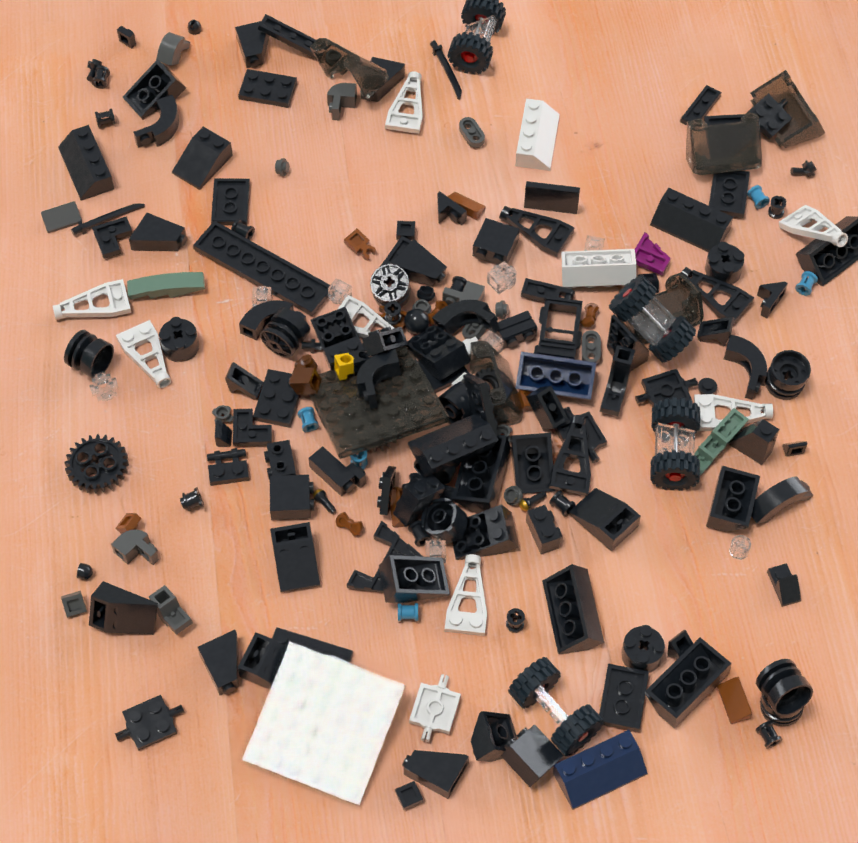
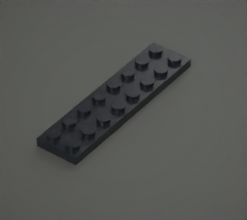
(262, 267)

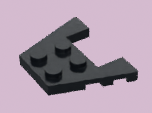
(398, 547)

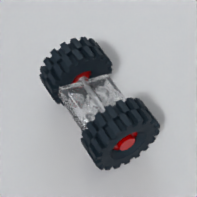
(472, 48)
(651, 319)
(675, 430)
(574, 729)

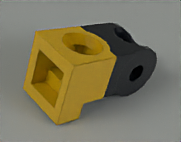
(349, 363)

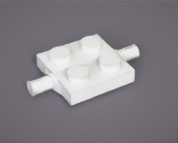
(435, 708)

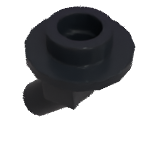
(92, 65)
(808, 169)

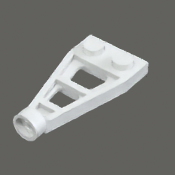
(402, 121)
(794, 222)
(117, 298)
(357, 307)
(138, 336)
(707, 409)
(468, 622)

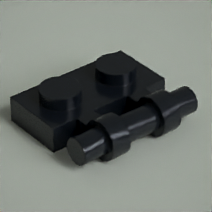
(227, 472)

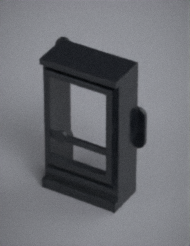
(555, 347)

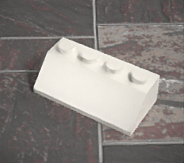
(537, 135)
(598, 268)

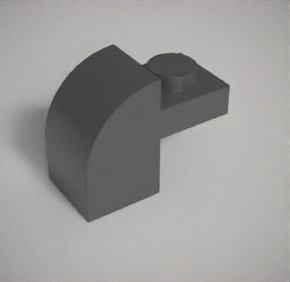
(171, 48)
(341, 96)
(471, 292)
(132, 543)
(170, 610)

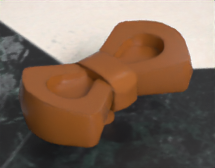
(439, 305)
(589, 319)
(343, 521)

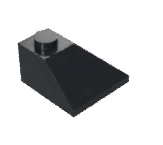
(491, 735)

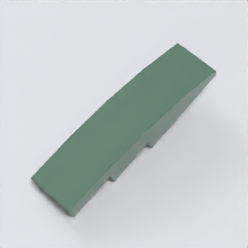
(166, 284)
(720, 438)

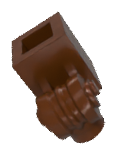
(305, 377)

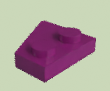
(651, 256)

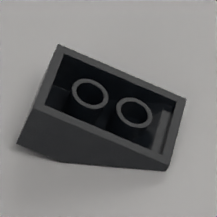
(151, 86)
(202, 158)
(532, 461)
(413, 578)

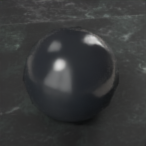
(416, 321)

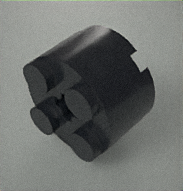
(725, 263)
(179, 339)
(456, 402)
(444, 520)
(651, 647)

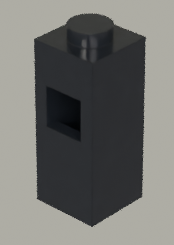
(332, 471)

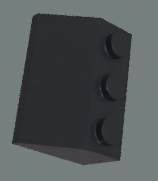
(733, 500)

